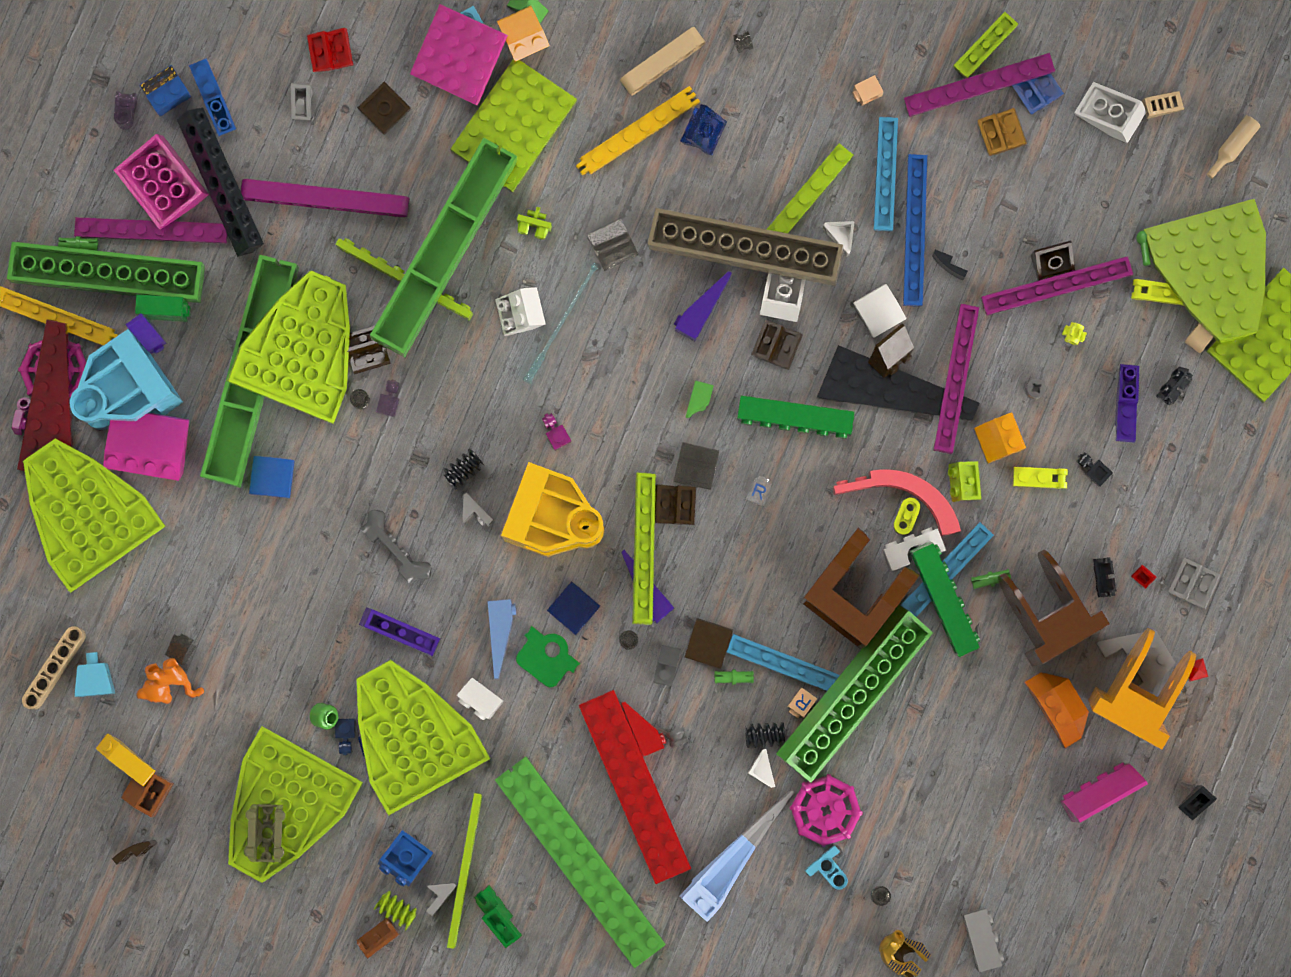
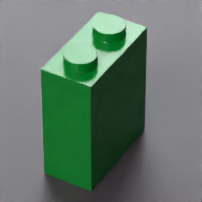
(163, 308)

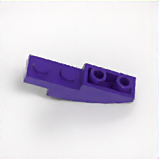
(1126, 403)

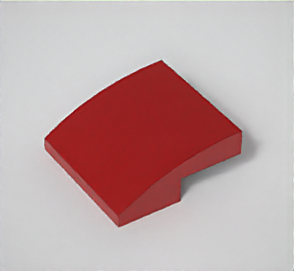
(330, 50)

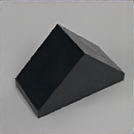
(1197, 802)

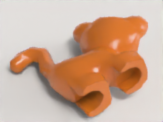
(157, 686)

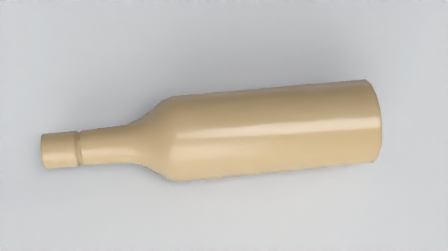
(1235, 143)

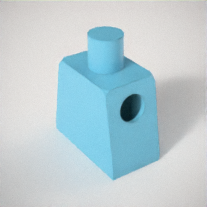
(93, 678)

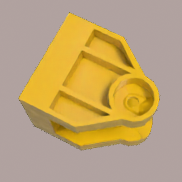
(551, 515)

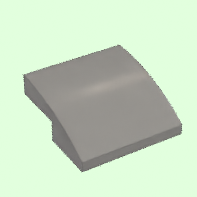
(1194, 583)

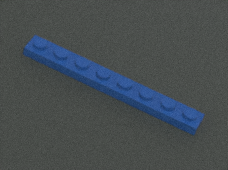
(915, 230)

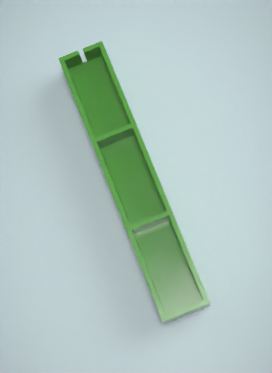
(443, 248)
(239, 407)
(580, 862)

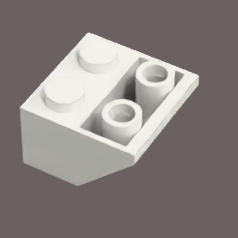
(520, 311)
(479, 698)

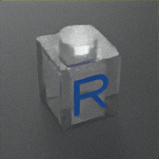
(759, 491)

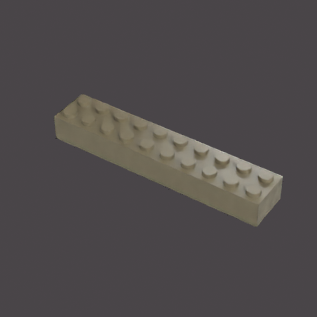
(745, 246)

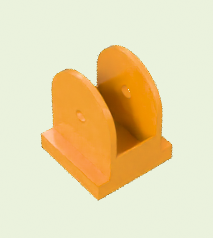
(1135, 707)

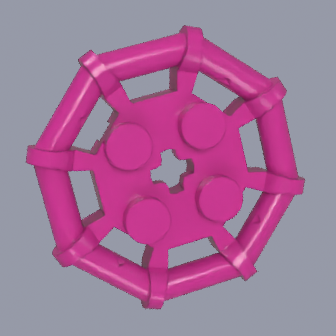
(75, 350)
(837, 809)

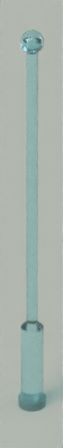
(541, 356)

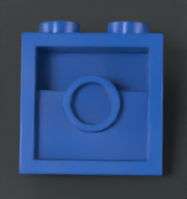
(404, 859)

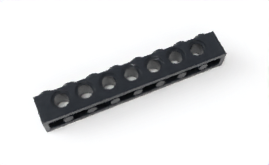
(220, 181)

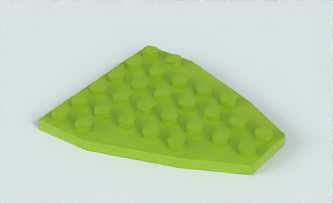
(1215, 266)
(300, 349)
(84, 512)
(411, 736)
(311, 793)

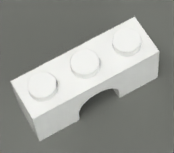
(896, 553)

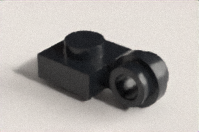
(1098, 472)

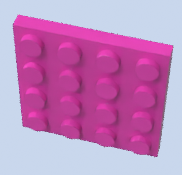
(458, 54)

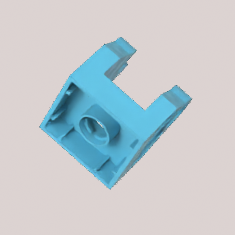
(122, 385)

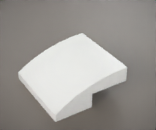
(879, 310)

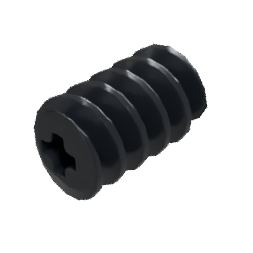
(462, 468)
(765, 734)

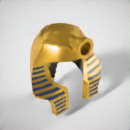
(895, 947)

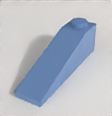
(500, 622)

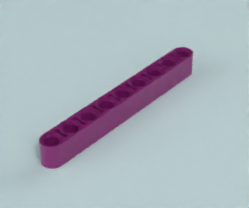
(325, 198)

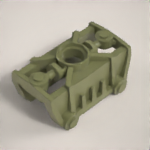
(255, 830)

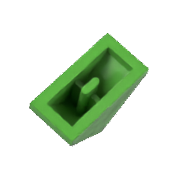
(539, 9)

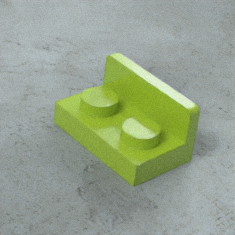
(964, 481)

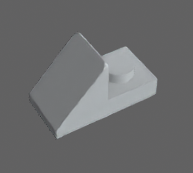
(301, 101)
(470, 508)
(443, 891)

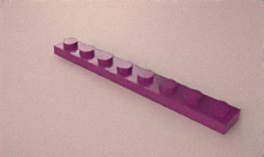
(979, 84)
(148, 230)
(1056, 286)
(956, 379)

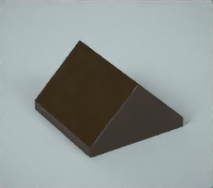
(1053, 260)

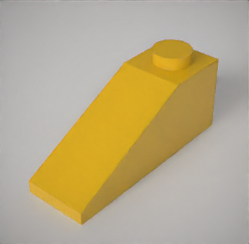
(125, 759)

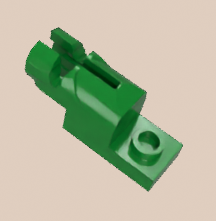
(497, 916)

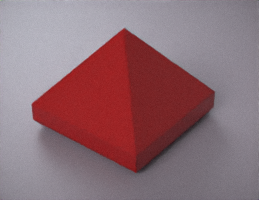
(1143, 576)
(1198, 671)

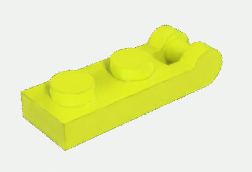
(1156, 292)
(1039, 477)

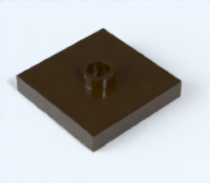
(384, 108)

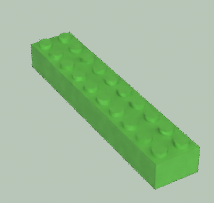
(105, 271)
(854, 693)

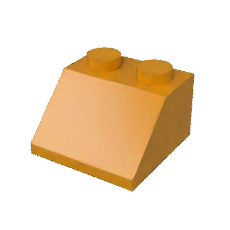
(523, 33)
(1000, 438)

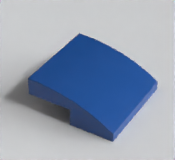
(1038, 92)
(271, 477)

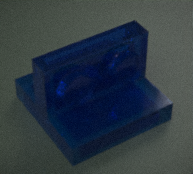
(704, 129)

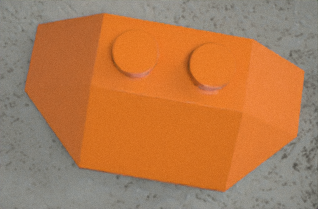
(1060, 706)

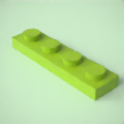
(985, 45)

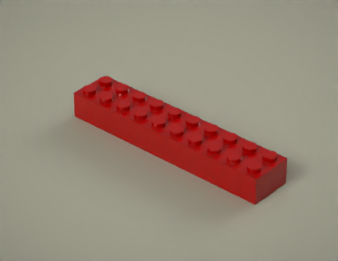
(634, 787)

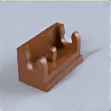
(377, 937)

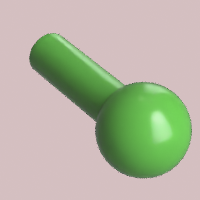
(1142, 240)

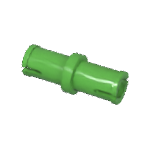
(78, 243)
(988, 579)
(733, 677)

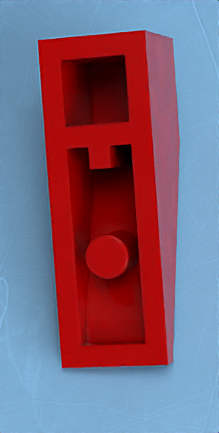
(646, 735)

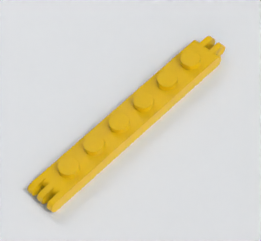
(637, 131)
(41, 312)

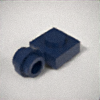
(345, 729)

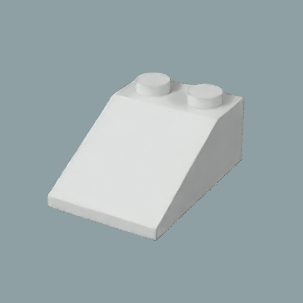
(1111, 111)
(782, 297)

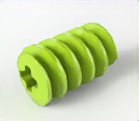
(396, 909)

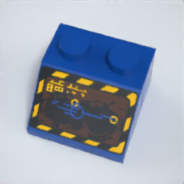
(165, 90)

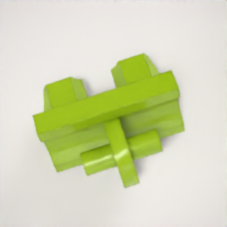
(542, 226)

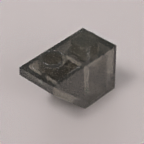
(180, 648)

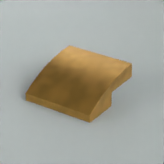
(1002, 132)

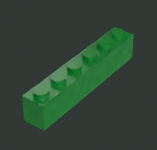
(796, 416)
(944, 598)

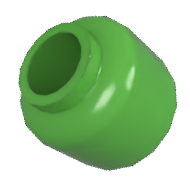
(324, 716)

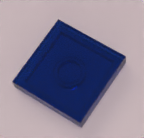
(573, 608)

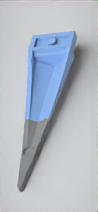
(717, 878)

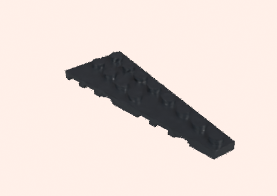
(857, 382)

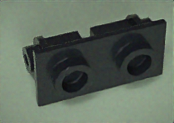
(1179, 378)
(1104, 586)

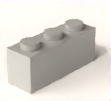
(982, 939)

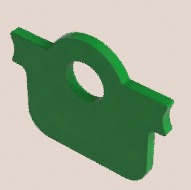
(536, 662)

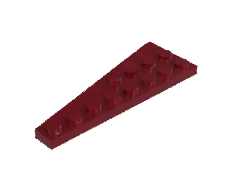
(49, 406)

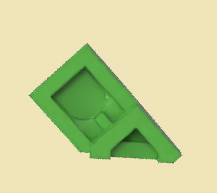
(700, 398)

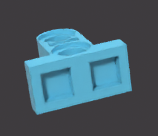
(832, 872)

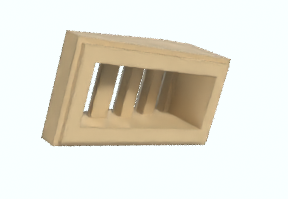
(1148, 106)

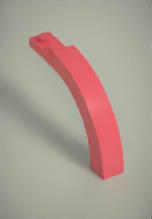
(925, 492)

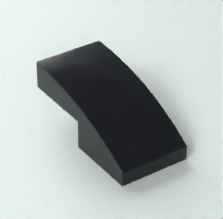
(944, 261)

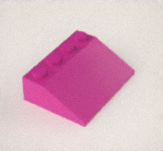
(161, 181)
(148, 446)
(1103, 792)

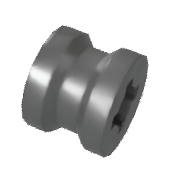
(1032, 390)
(677, 737)

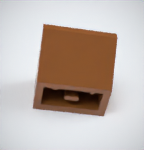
(150, 796)

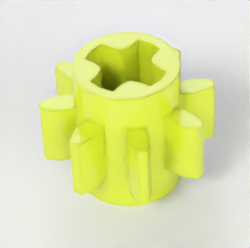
(1074, 333)

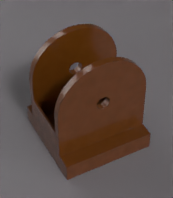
(1061, 627)

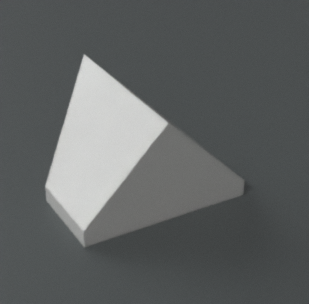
(840, 233)
(761, 769)

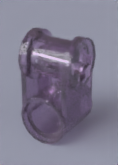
(125, 105)

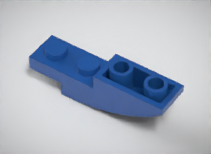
(212, 97)

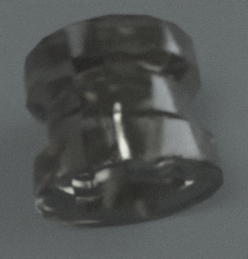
(743, 41)
(357, 396)
(628, 640)
(878, 893)

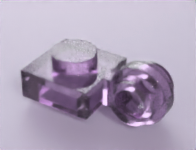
(387, 403)

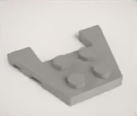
(1155, 664)

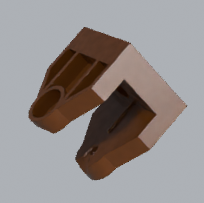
(840, 613)

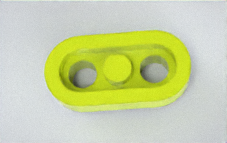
(906, 516)

